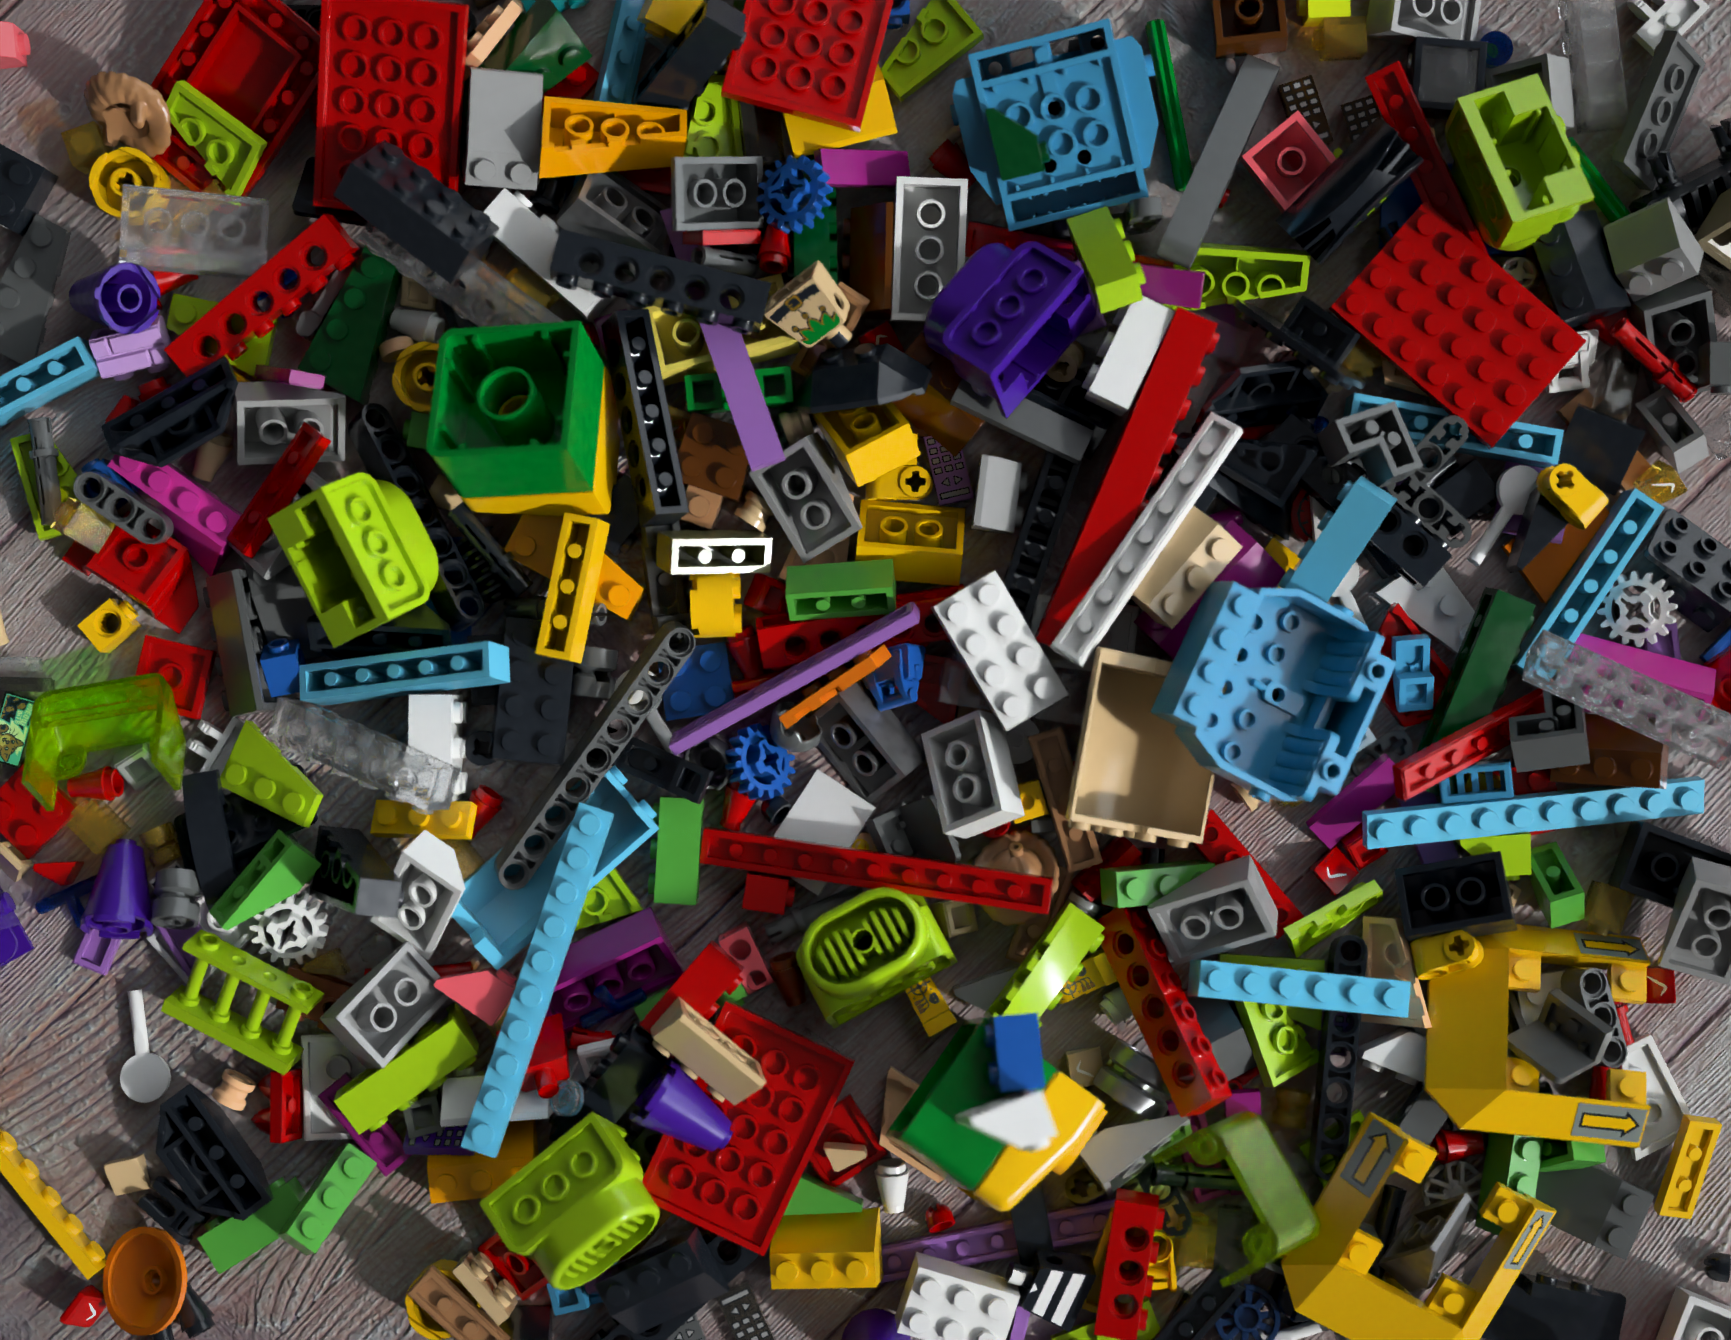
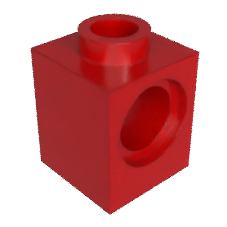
(767, 893)

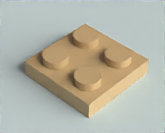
(493, 1294)

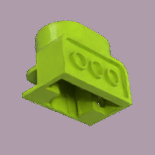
(1514, 163)
(358, 554)
(904, 952)
(576, 1204)

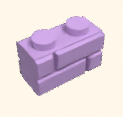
(123, 354)

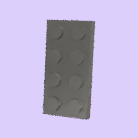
(1658, 108)

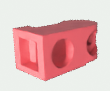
(743, 948)

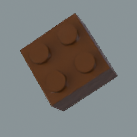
(1248, 27)
(713, 457)

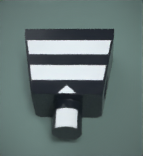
(1053, 1285)

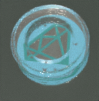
(568, 1099)

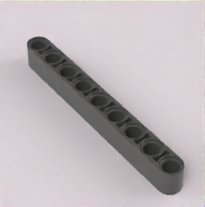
(593, 771)

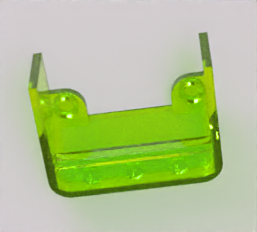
(101, 717)
(1266, 1180)

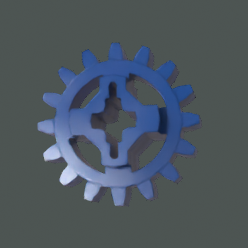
(794, 194)
(759, 763)

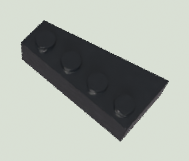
(354, 874)

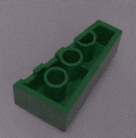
(537, 44)
(818, 242)
(354, 328)

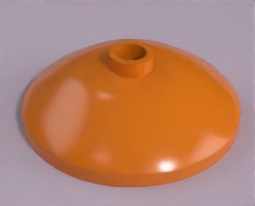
(144, 1281)

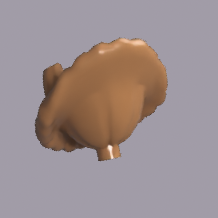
(129, 112)
(1019, 853)

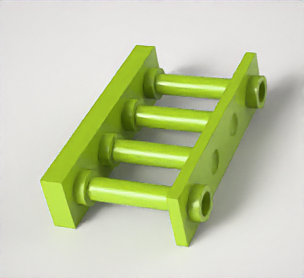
(229, 1027)

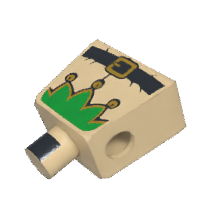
(811, 308)

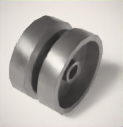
(1136, 1085)

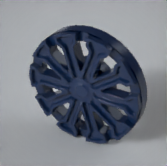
(1249, 1318)

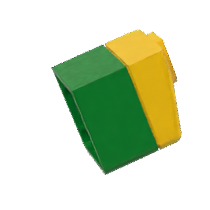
(525, 419)
(971, 1161)

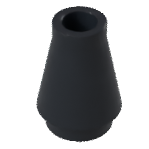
(194, 1314)

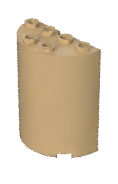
(1130, 764)

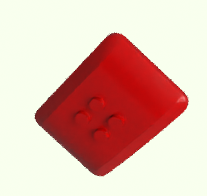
(252, 63)

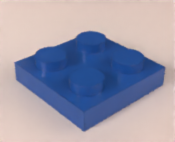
(700, 684)

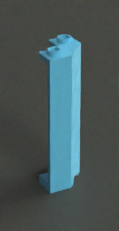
(506, 919)

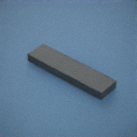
(1028, 422)

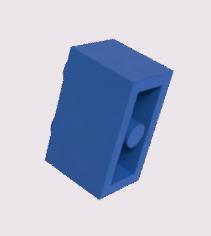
(1015, 1052)

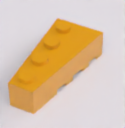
(608, 136)
(536, 544)

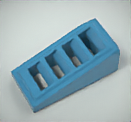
(1476, 794)

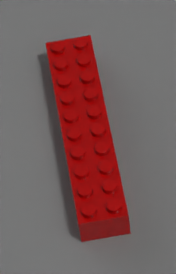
(1133, 462)

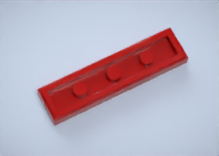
(278, 489)

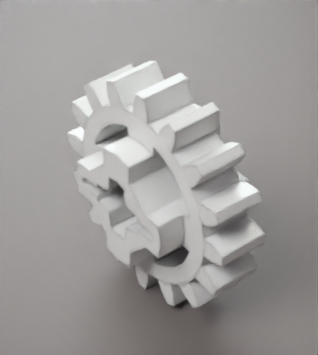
(1649, 620)
(301, 939)

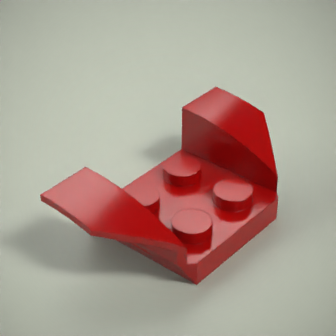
(149, 573)

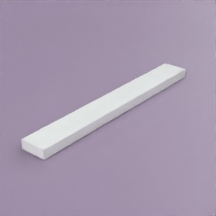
(1146, 539)

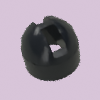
(775, 809)
(1718, 1266)

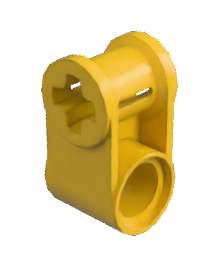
(894, 486)
(1575, 499)
(1439, 954)
(1164, 1269)

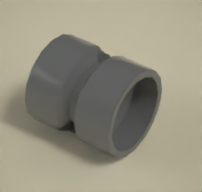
(594, 673)
(176, 901)

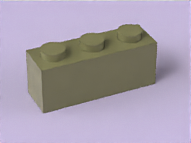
(713, 551)

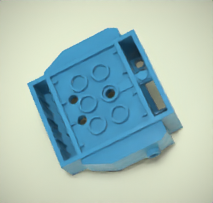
(1103, 111)
(1288, 641)

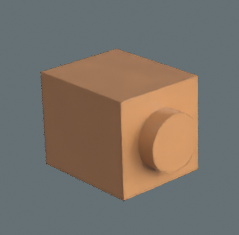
(703, 508)

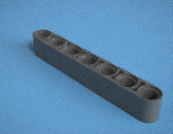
(1218, 161)

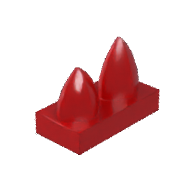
(1116, 854)
(285, 1115)

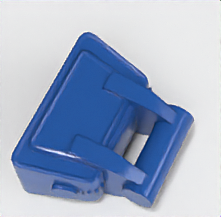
(899, 671)

